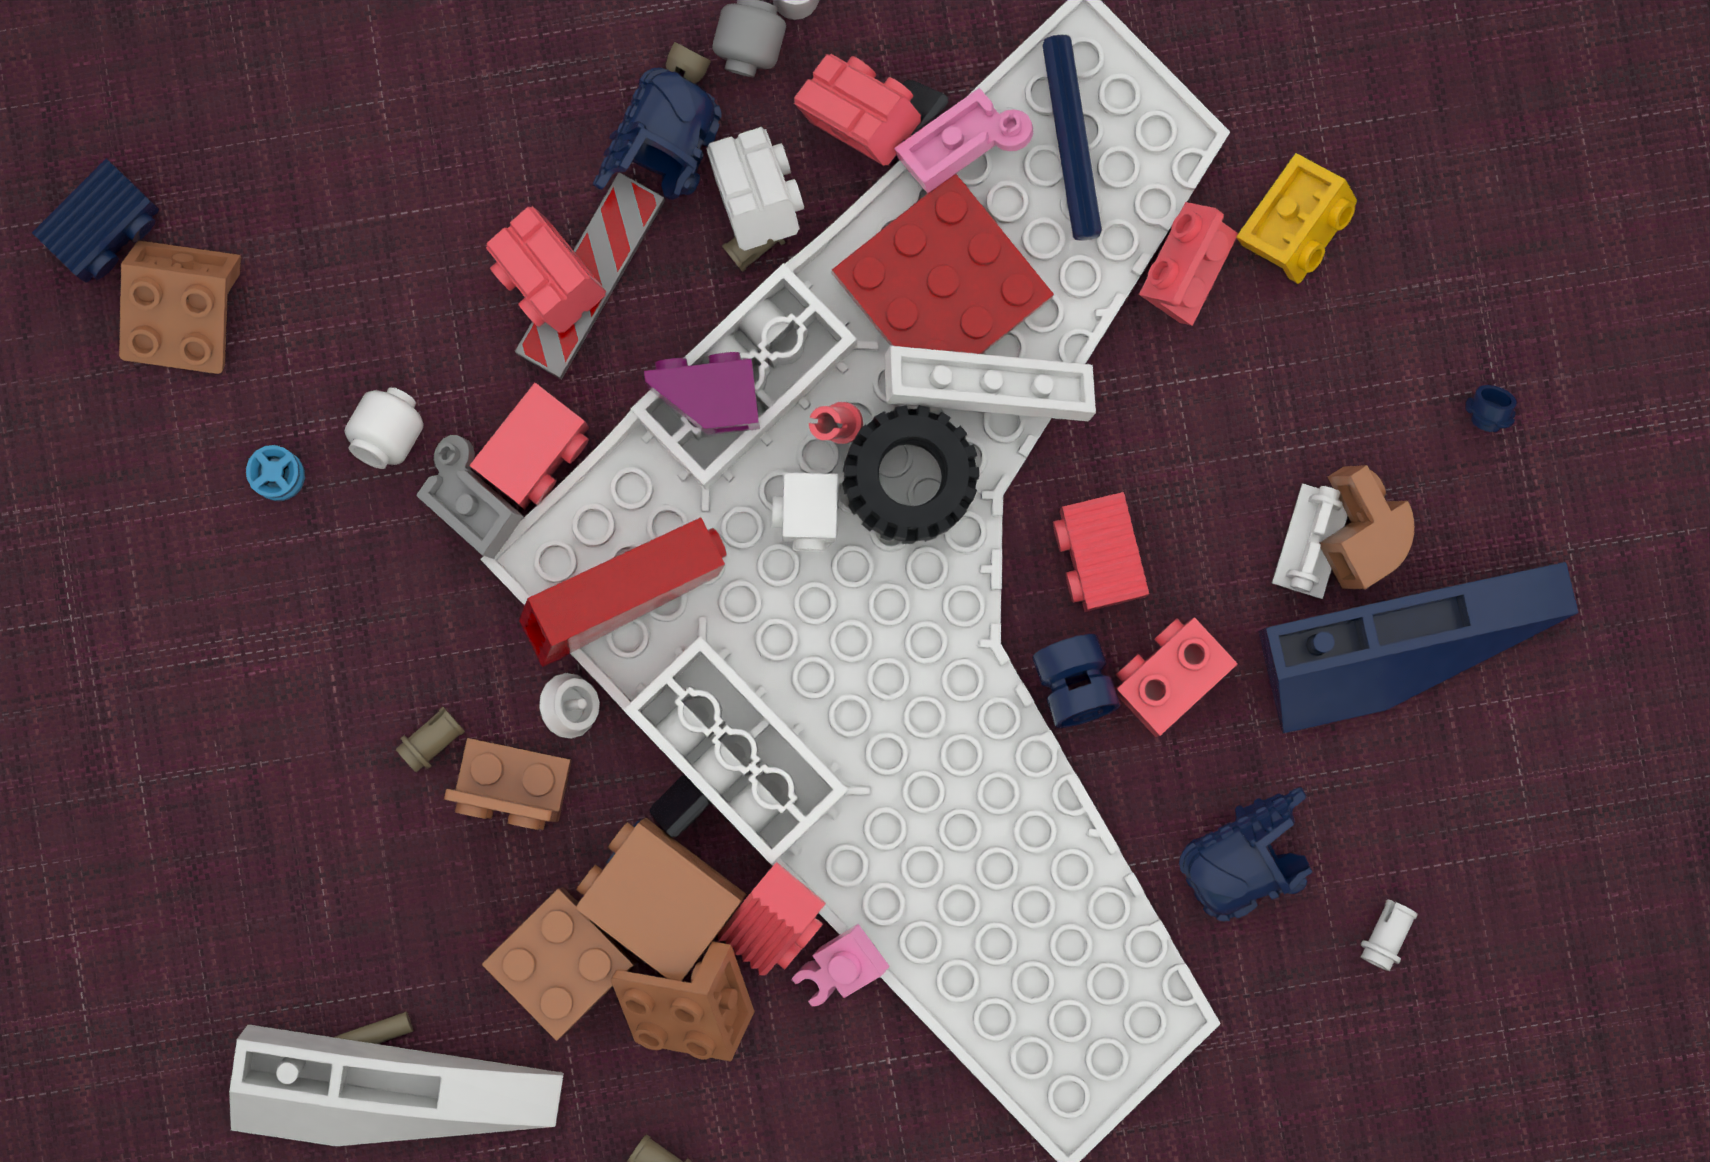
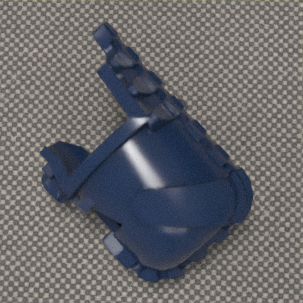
(663, 132)
(1239, 863)

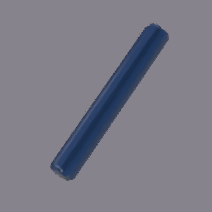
(1072, 137)

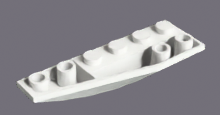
(378, 1093)

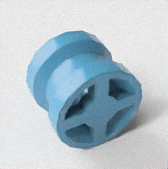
(268, 465)

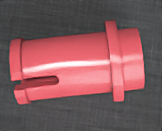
(829, 416)

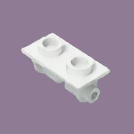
(1302, 561)

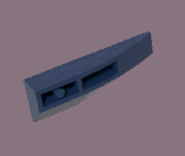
(1402, 646)

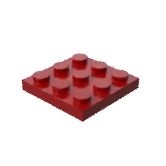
(943, 276)

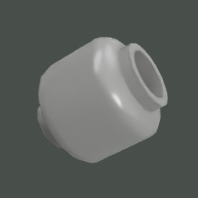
(749, 36)

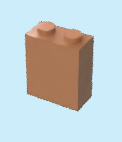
(658, 899)

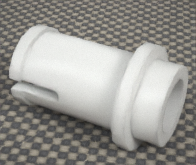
(1388, 935)

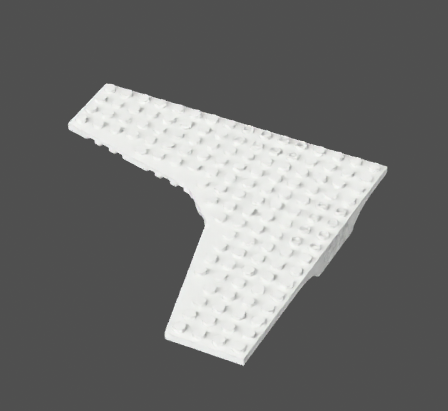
(863, 690)

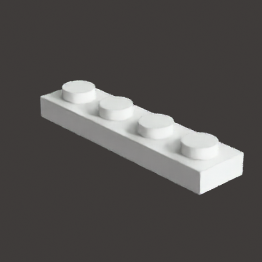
(989, 383)

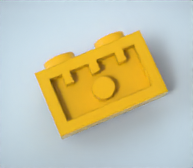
(1299, 217)

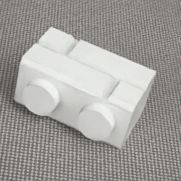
(754, 187)

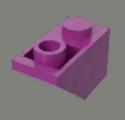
(711, 395)

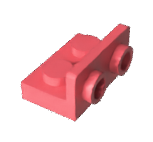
(1189, 262)

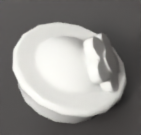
(569, 705)

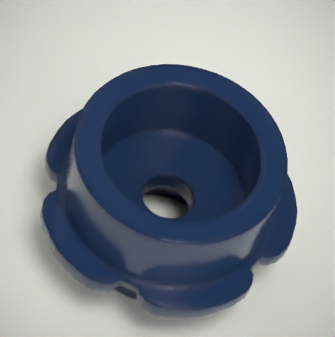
(1491, 408)

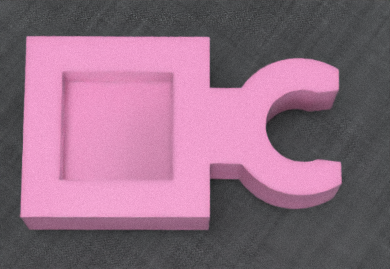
(843, 964)

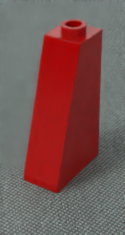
(621, 590)

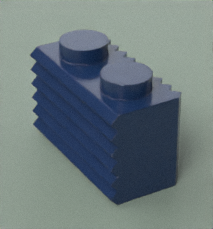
(97, 222)

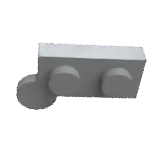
(467, 500)

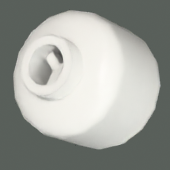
(383, 427)

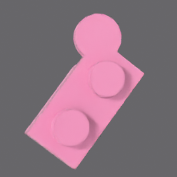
(961, 138)

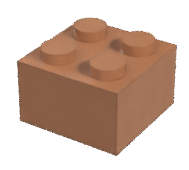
(558, 964)

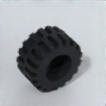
(937, 437)

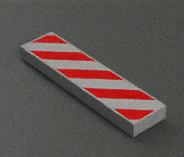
(606, 252)

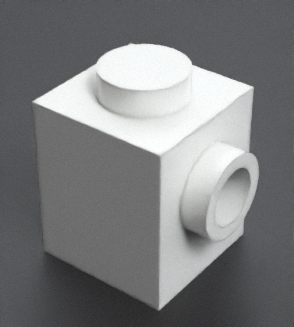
(807, 510)

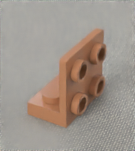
(175, 306)
(512, 782)
(685, 1017)

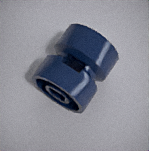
(1069, 664)

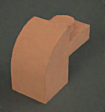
(1377, 534)

